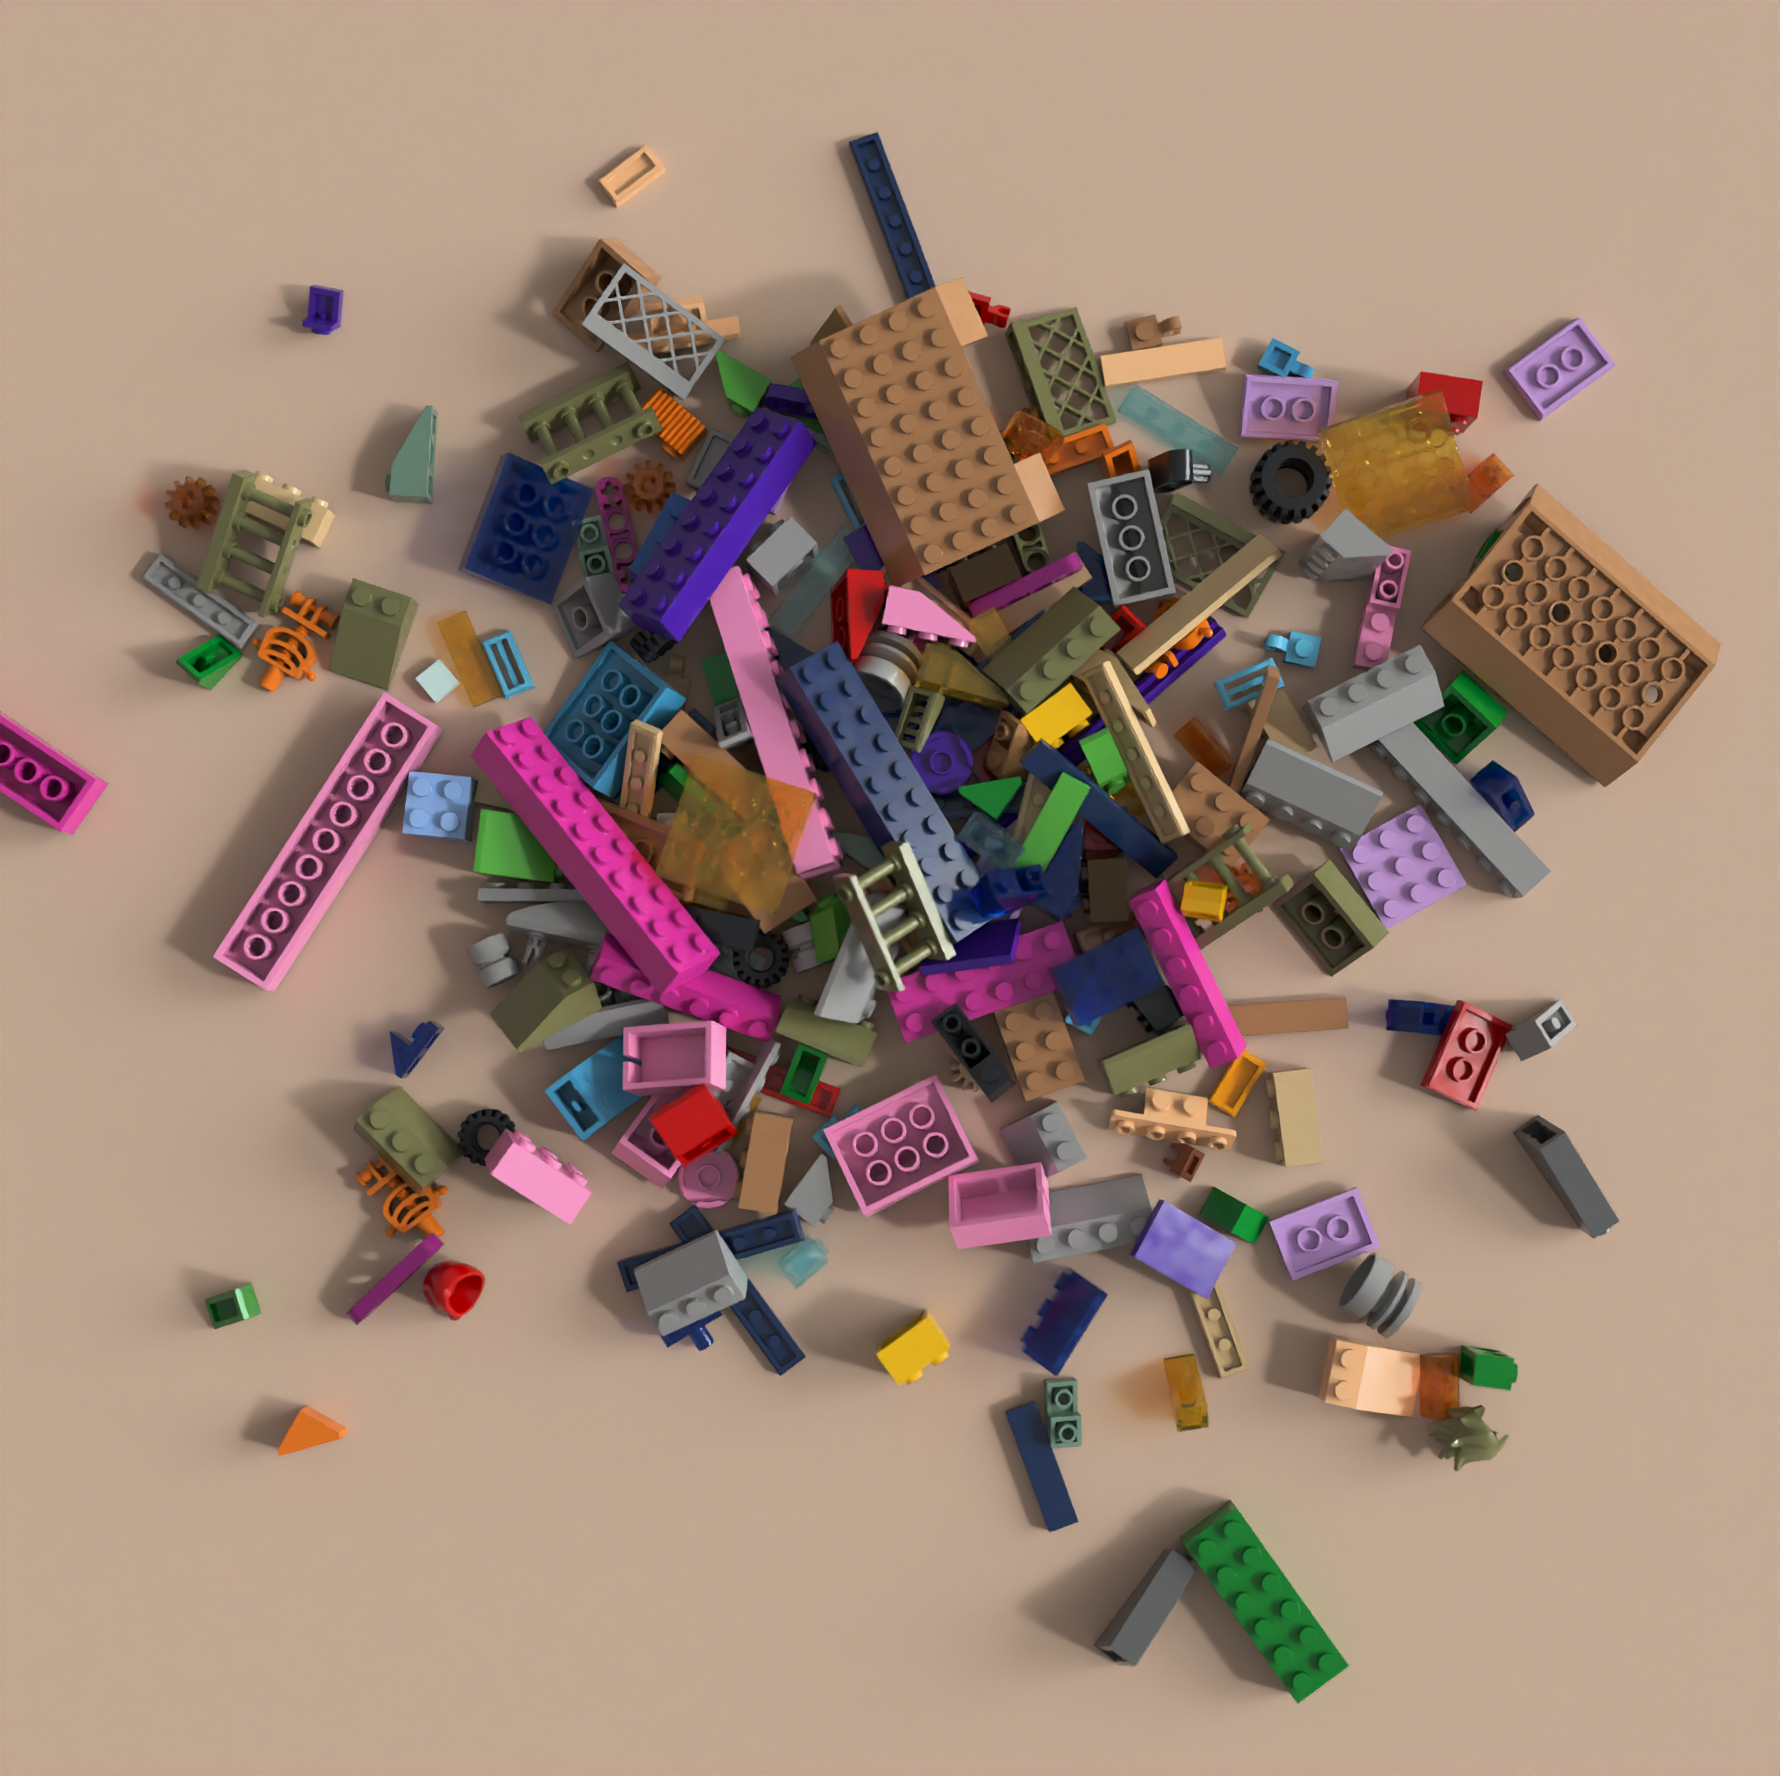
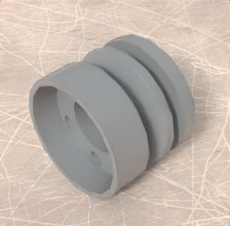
(887, 668)
(1385, 1297)

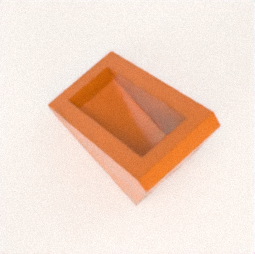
(1119, 460)
(310, 1430)

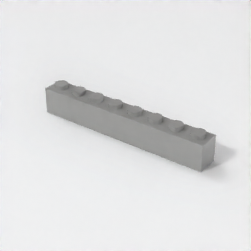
(1461, 809)

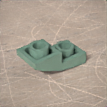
(593, 547)
(1062, 1412)

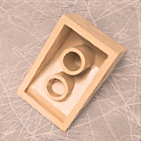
(1370, 1377)

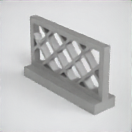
(636, 354)

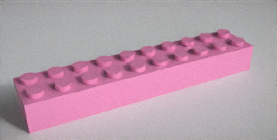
(770, 715)
(328, 843)

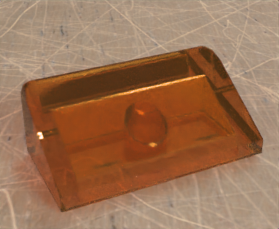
(1204, 747)
(1439, 1384)

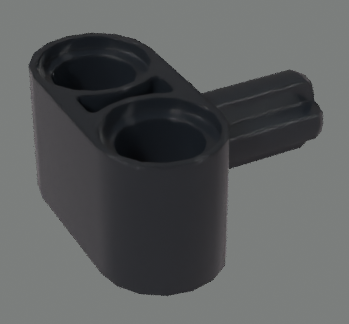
(1176, 470)

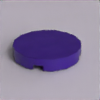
(943, 762)

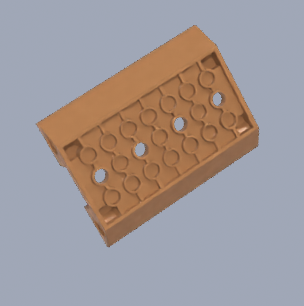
(1553, 667)

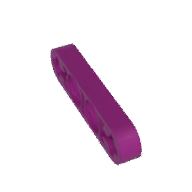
(620, 536)
(1027, 585)
(395, 1278)

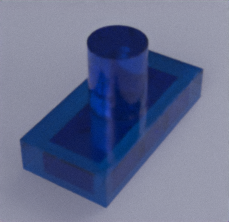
(697, 1332)

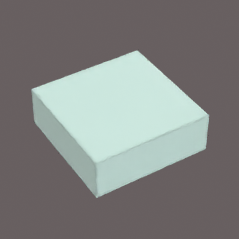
(437, 680)

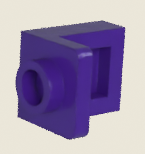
(324, 309)

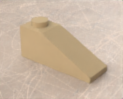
(1137, 702)

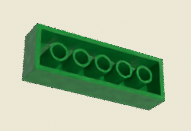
(1264, 1601)

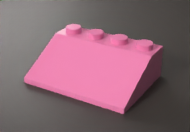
(900, 1146)

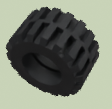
(1305, 462)

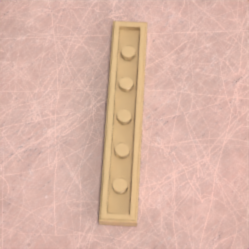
(1198, 604)
(1135, 752)

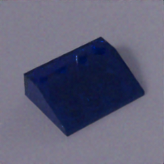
(525, 529)

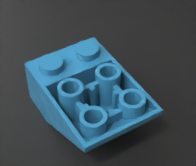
(593, 1091)

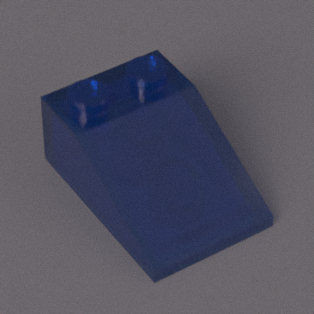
(1063, 877)

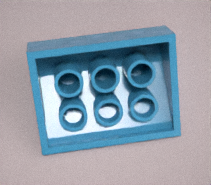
(597, 716)

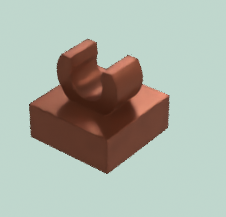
(1186, 1162)

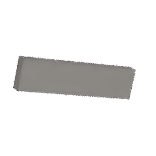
(205, 606)

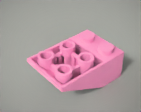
(916, 612)

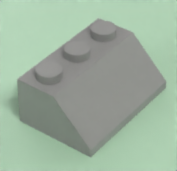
(690, 1282)

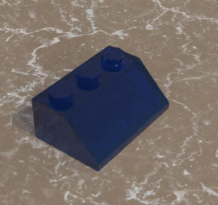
(1062, 1320)

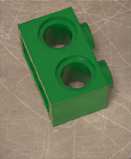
(1487, 1368)

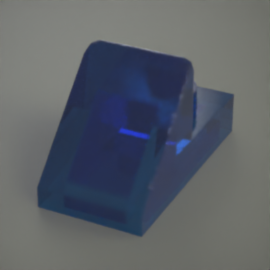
(408, 1053)

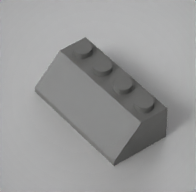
(1131, 538)
(1345, 551)
(1375, 703)
(1310, 795)
(852, 982)
(617, 1011)
(1093, 1218)

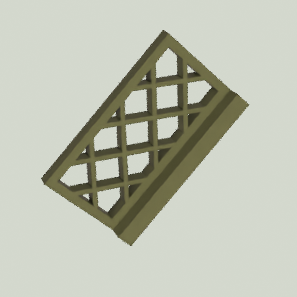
(1034, 376)
(1219, 528)

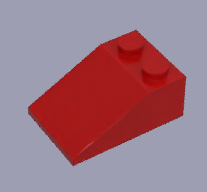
(854, 608)

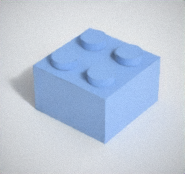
(439, 806)

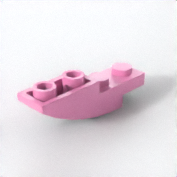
(1380, 610)

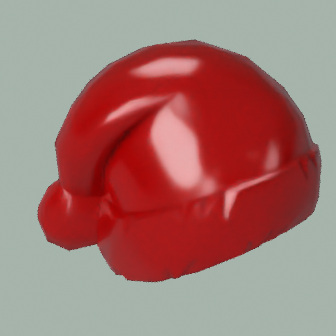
(453, 1287)

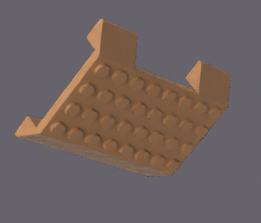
(921, 434)

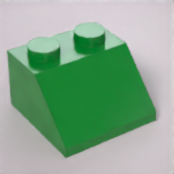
(1464, 720)

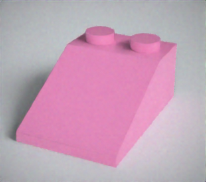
(644, 1147)

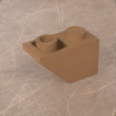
(1007, 747)

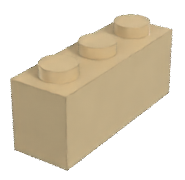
(321, 517)
(1283, 722)
(1294, 1117)

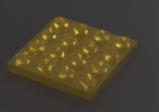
(1398, 465)
(735, 834)

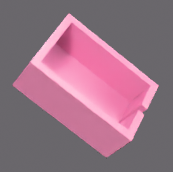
(674, 1057)
(538, 1175)
(999, 1205)

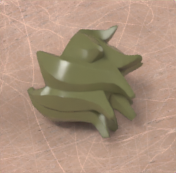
(1467, 1437)

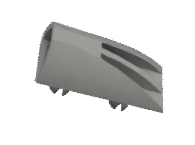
(560, 923)

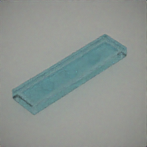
(1177, 429)
(813, 586)

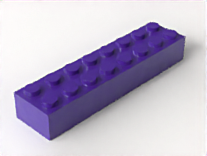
(717, 524)

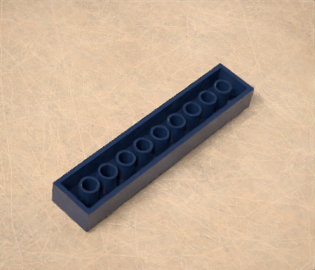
(881, 780)

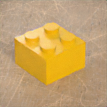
(1057, 716)
(913, 1348)

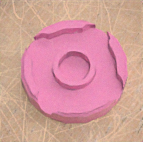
(709, 1179)

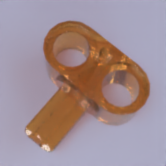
(1028, 435)
(1487, 479)

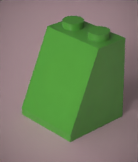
(511, 850)

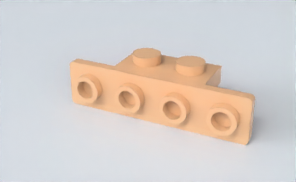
(726, 327)
(1173, 1118)

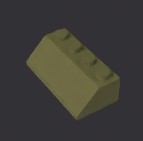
(1050, 650)

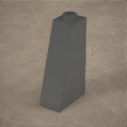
(1567, 1175)
(1146, 1608)

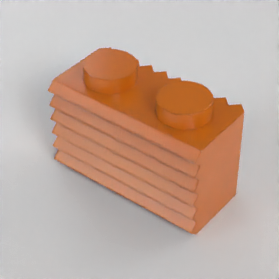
(680, 428)

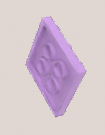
(1402, 867)

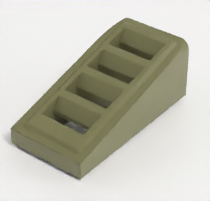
(930, 714)

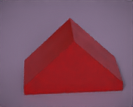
(1129, 628)

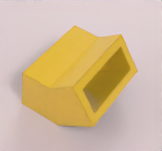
(1204, 900)

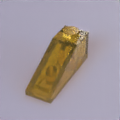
(956, 677)

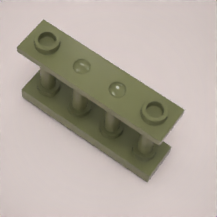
(580, 402)
(224, 544)
(1246, 903)
(921, 909)

